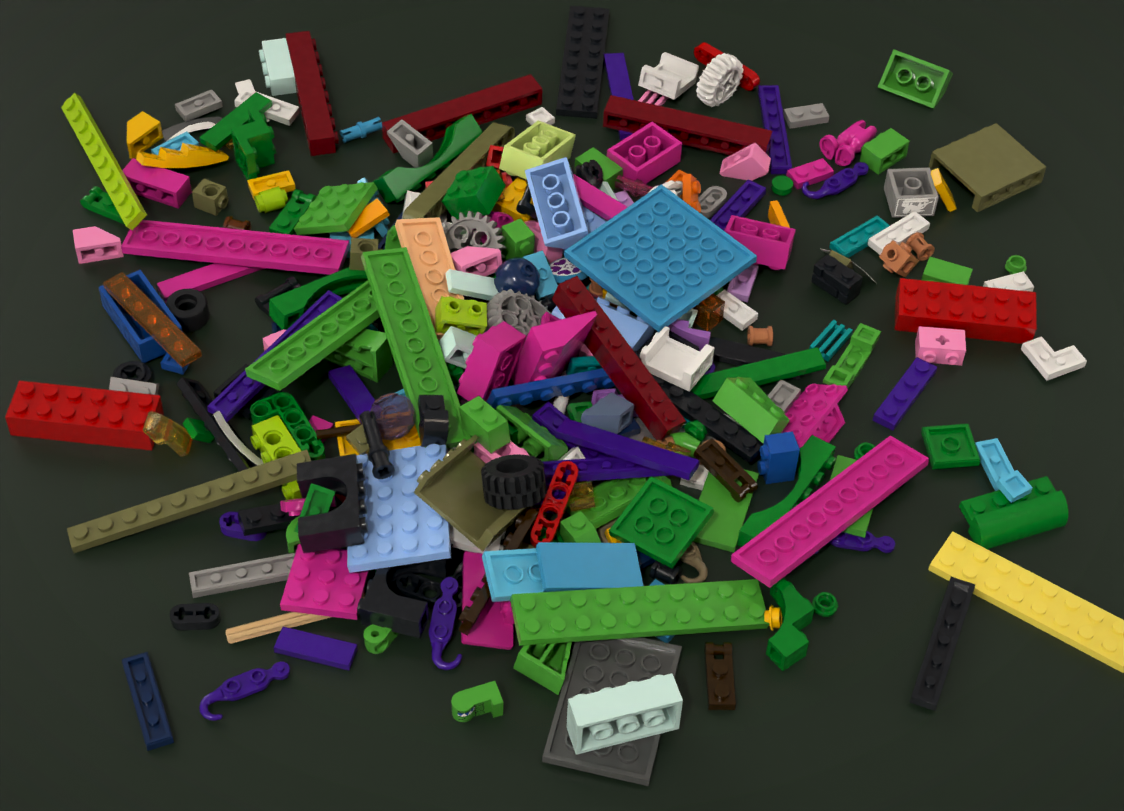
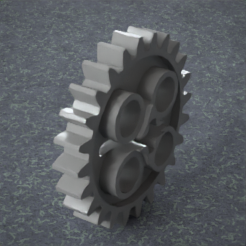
(483, 227)

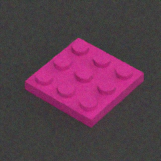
(323, 586)

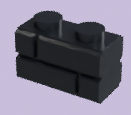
(837, 279)

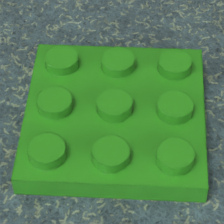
(335, 208)

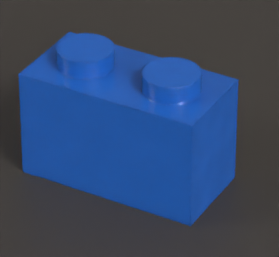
(778, 457)

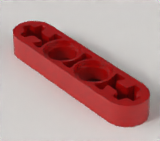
(705, 53)
(553, 504)

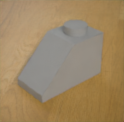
(411, 144)

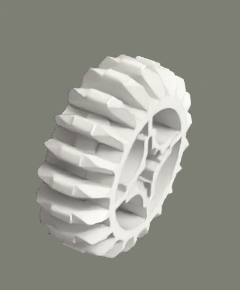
(719, 79)

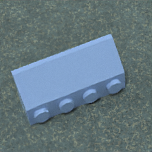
(557, 203)
(632, 328)

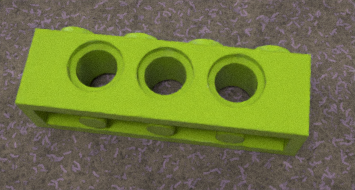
(274, 443)

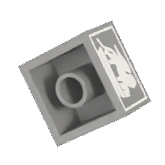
(910, 191)

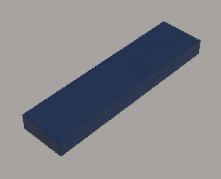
(147, 701)

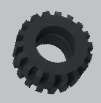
(513, 481)

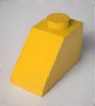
(142, 133)

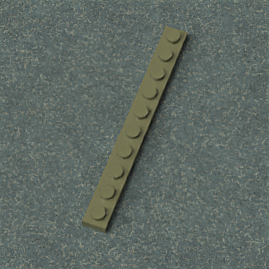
(185, 502)

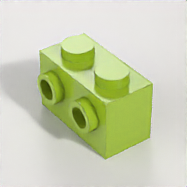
(462, 314)

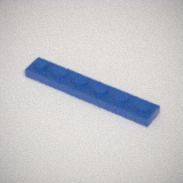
(549, 388)

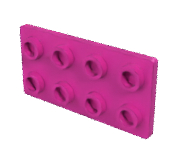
(816, 413)
(496, 620)

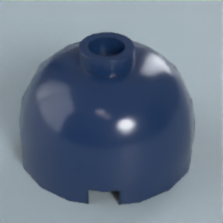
(517, 275)

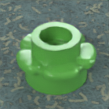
(1015, 264)

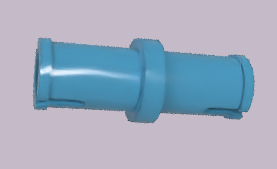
(361, 129)

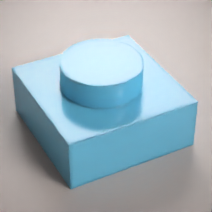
(1014, 486)

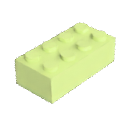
(535, 147)

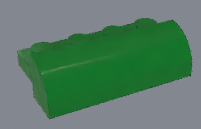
(998, 521)

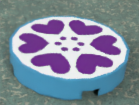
(565, 270)

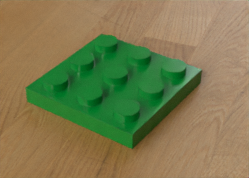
(661, 522)

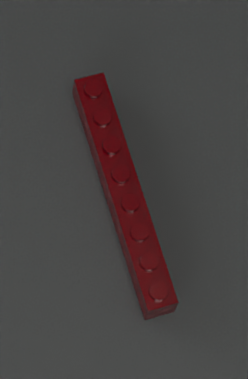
(311, 94)
(483, 105)
(687, 127)
(620, 361)

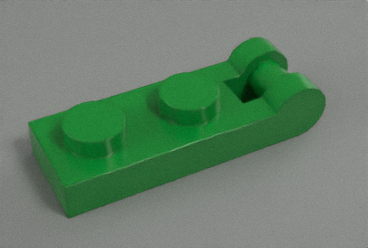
(105, 205)
(291, 213)

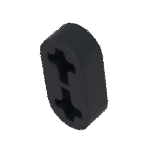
(195, 616)

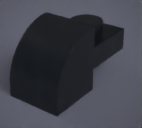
(433, 420)

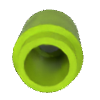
(271, 200)

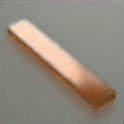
(152, 319)

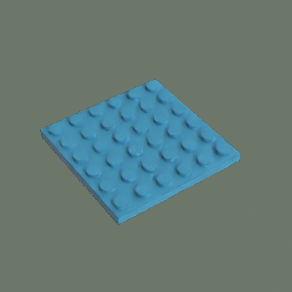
(660, 257)

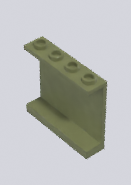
(990, 165)
(457, 495)

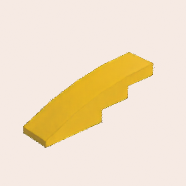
(187, 157)

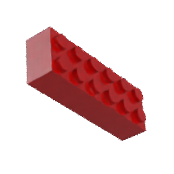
(978, 310)
(81, 415)

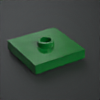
(950, 446)

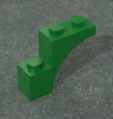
(789, 642)

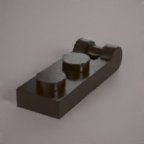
(725, 469)
(719, 676)

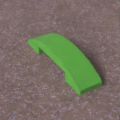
(854, 357)

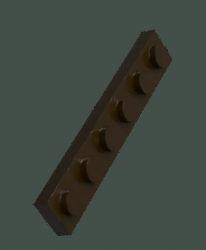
(481, 596)

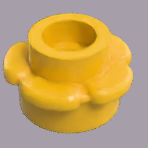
(773, 617)

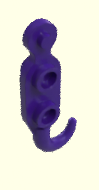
(837, 182)
(848, 541)
(443, 623)
(243, 686)

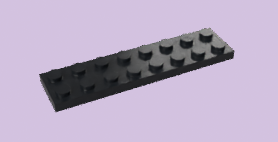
(582, 62)

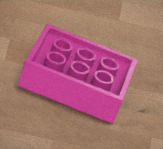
(551, 347)

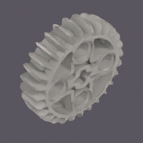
(516, 310)

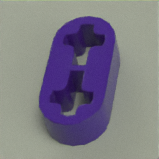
(235, 529)

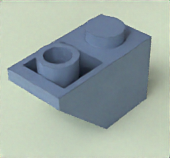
(609, 414)

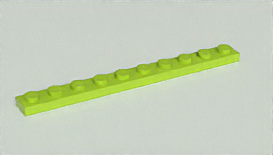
(104, 162)

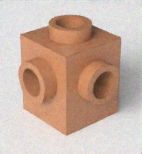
(898, 258)

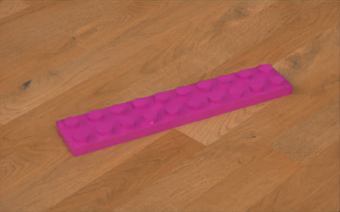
(236, 247)
(829, 511)

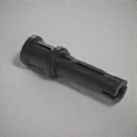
(378, 452)

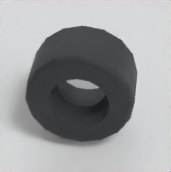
(196, 306)

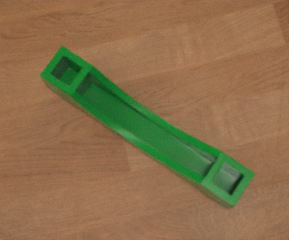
(458, 136)
(290, 306)
(812, 463)

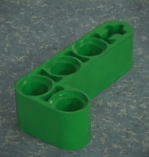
(292, 416)

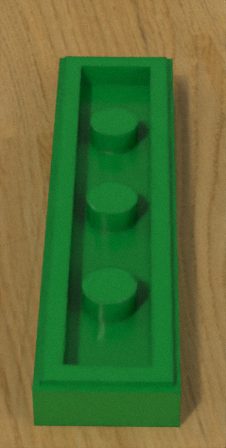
(221, 132)

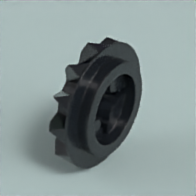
(133, 368)

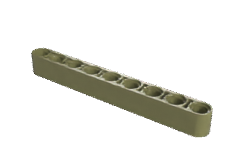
(429, 202)

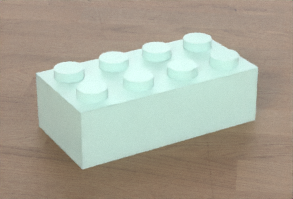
(624, 713)

